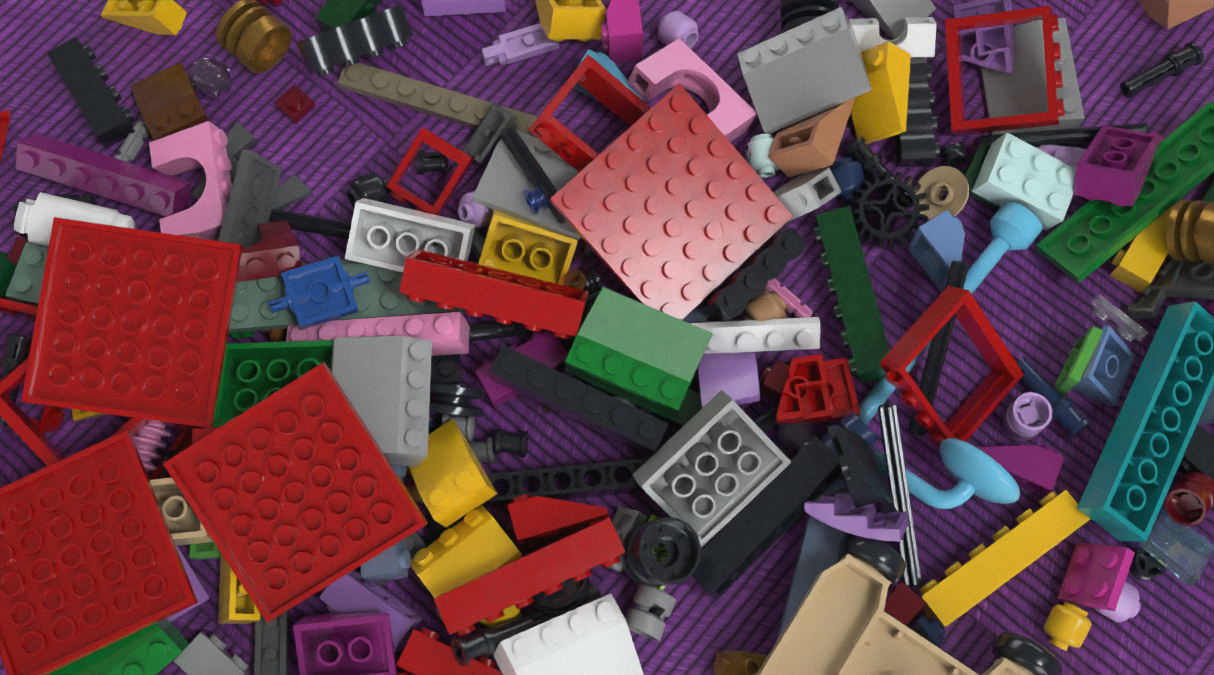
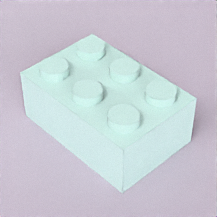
(1027, 177)

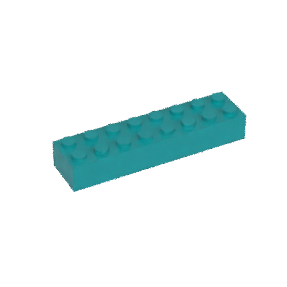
(1153, 426)

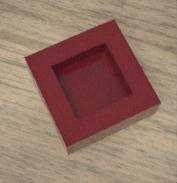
(295, 104)

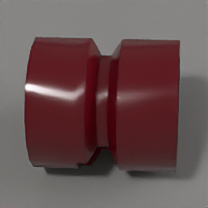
(1190, 498)

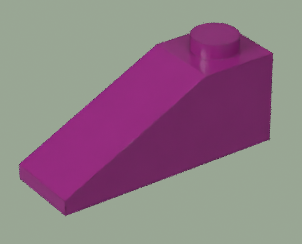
(1029, 465)

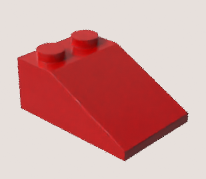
(546, 519)

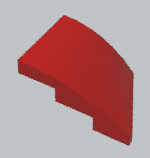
(817, 391)

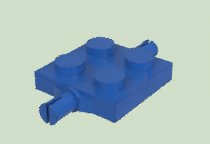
(319, 292)

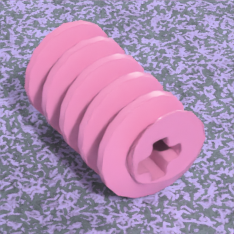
(148, 440)

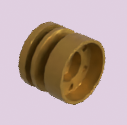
(253, 35)
(1191, 231)

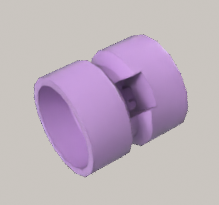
(1027, 416)

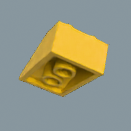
(571, 19)
(884, 108)
(451, 476)

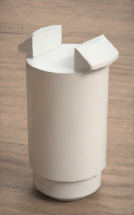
(37, 216)

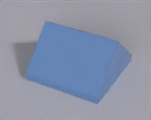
(1106, 369)

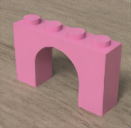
(681, 65)
(190, 149)

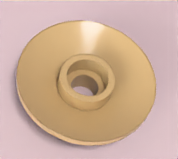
(942, 181)

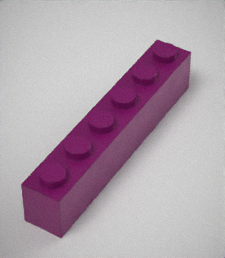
(103, 175)

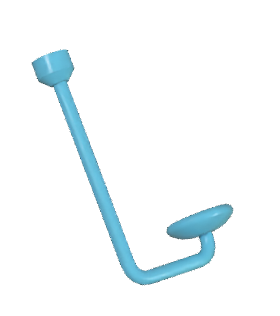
(975, 471)

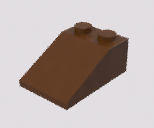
(168, 102)

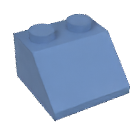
(938, 245)

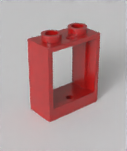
(446, 148)

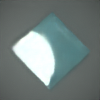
(1178, 548)

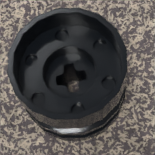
(801, 11)
(676, 550)

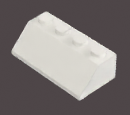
(389, 233)

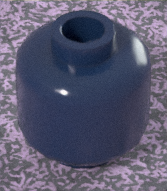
(849, 177)

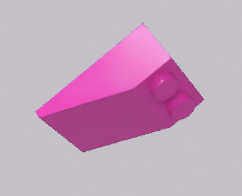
(623, 31)

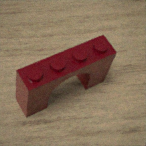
(271, 256)

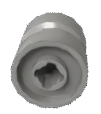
(649, 623)

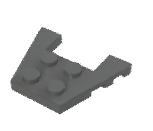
(241, 139)
(1178, 280)

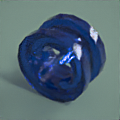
(535, 199)

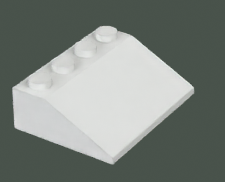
(580, 642)

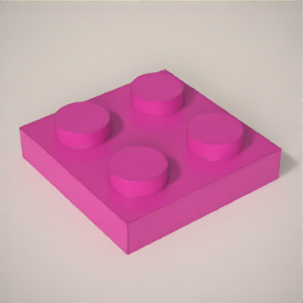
(1096, 575)

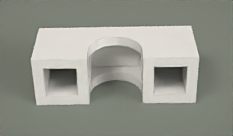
(917, 37)

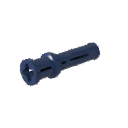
(1061, 408)

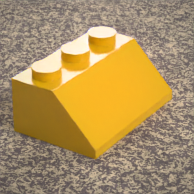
(526, 248)
(464, 553)

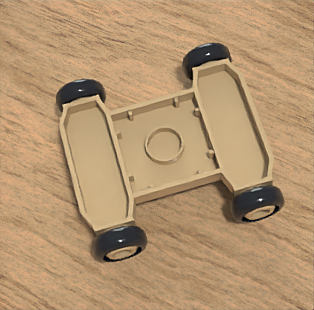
(846, 631)

